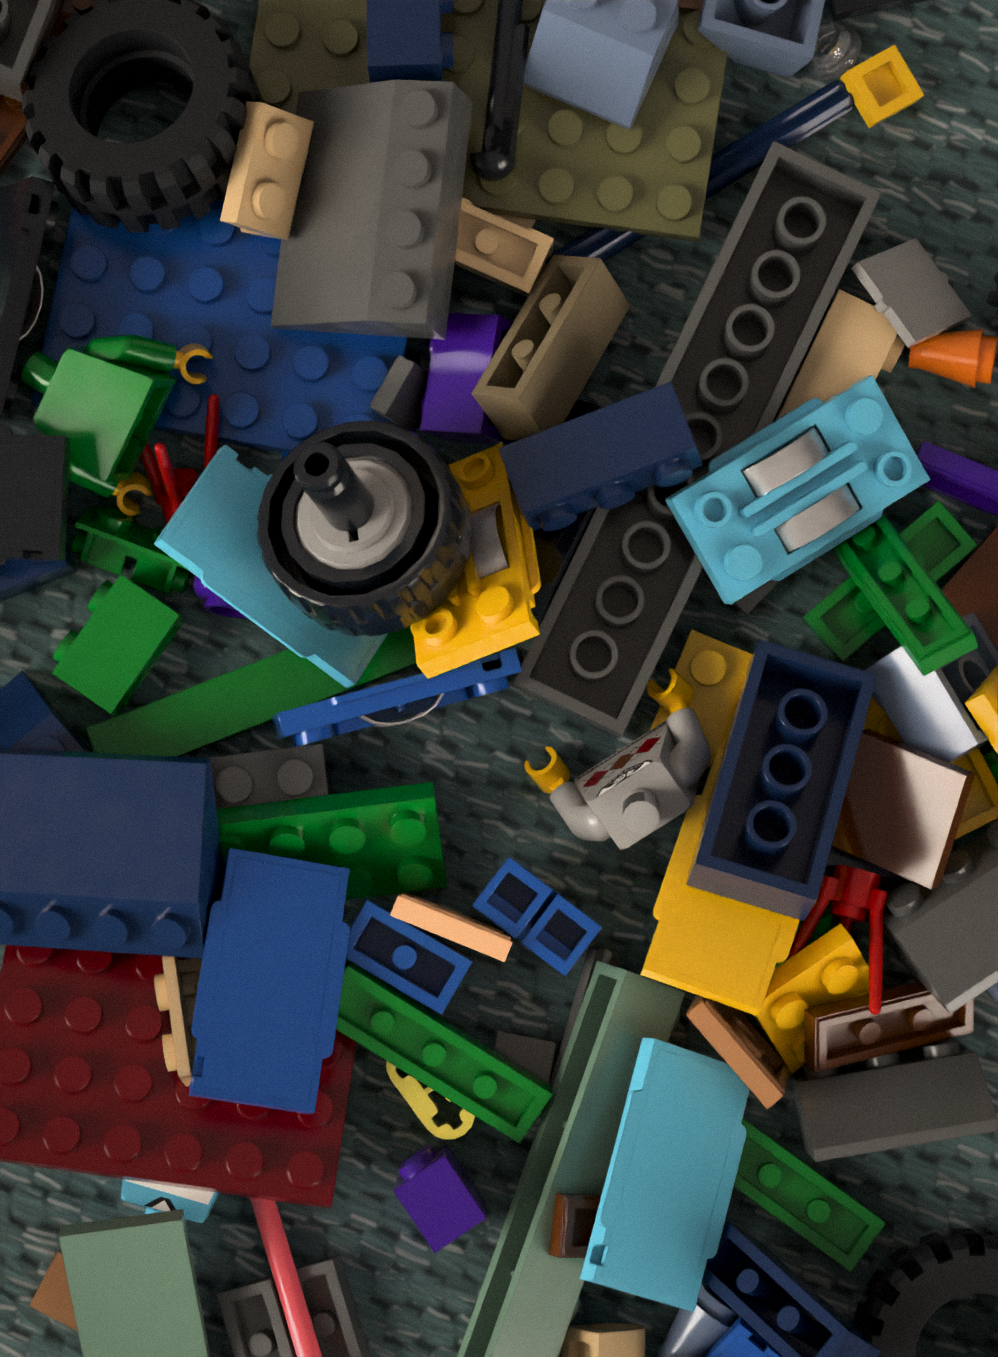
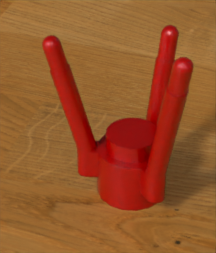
(173, 485)
(852, 896)

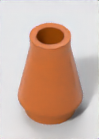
(957, 356)

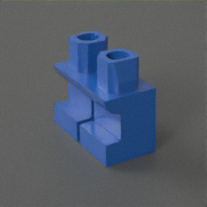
(537, 916)

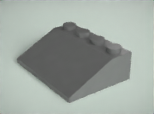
(376, 211)

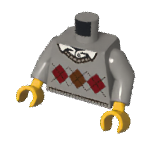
(638, 784)

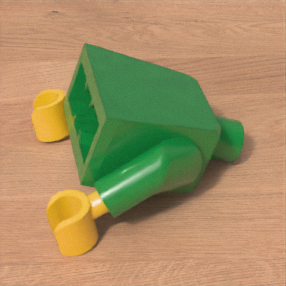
(108, 406)

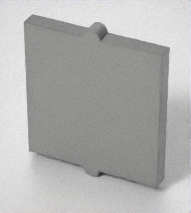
(911, 292)

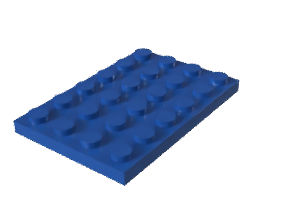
(215, 291)

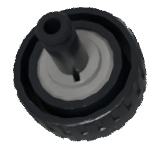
(364, 528)

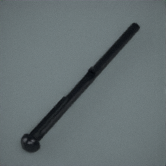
(504, 94)

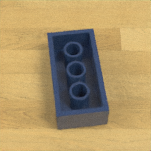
(782, 780)

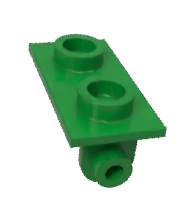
(115, 537)

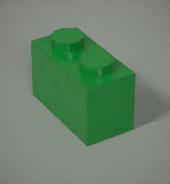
(116, 644)

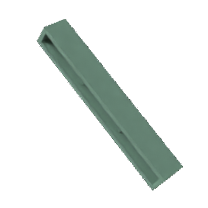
(526, 1291)

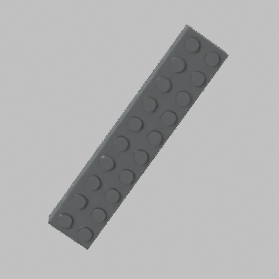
(730, 381)

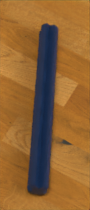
(735, 161)

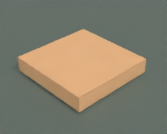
(452, 925)

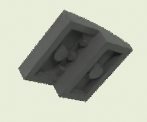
(259, 1325)

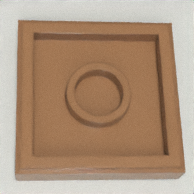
(742, 1048)

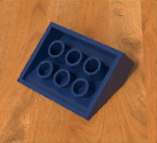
(107, 851)

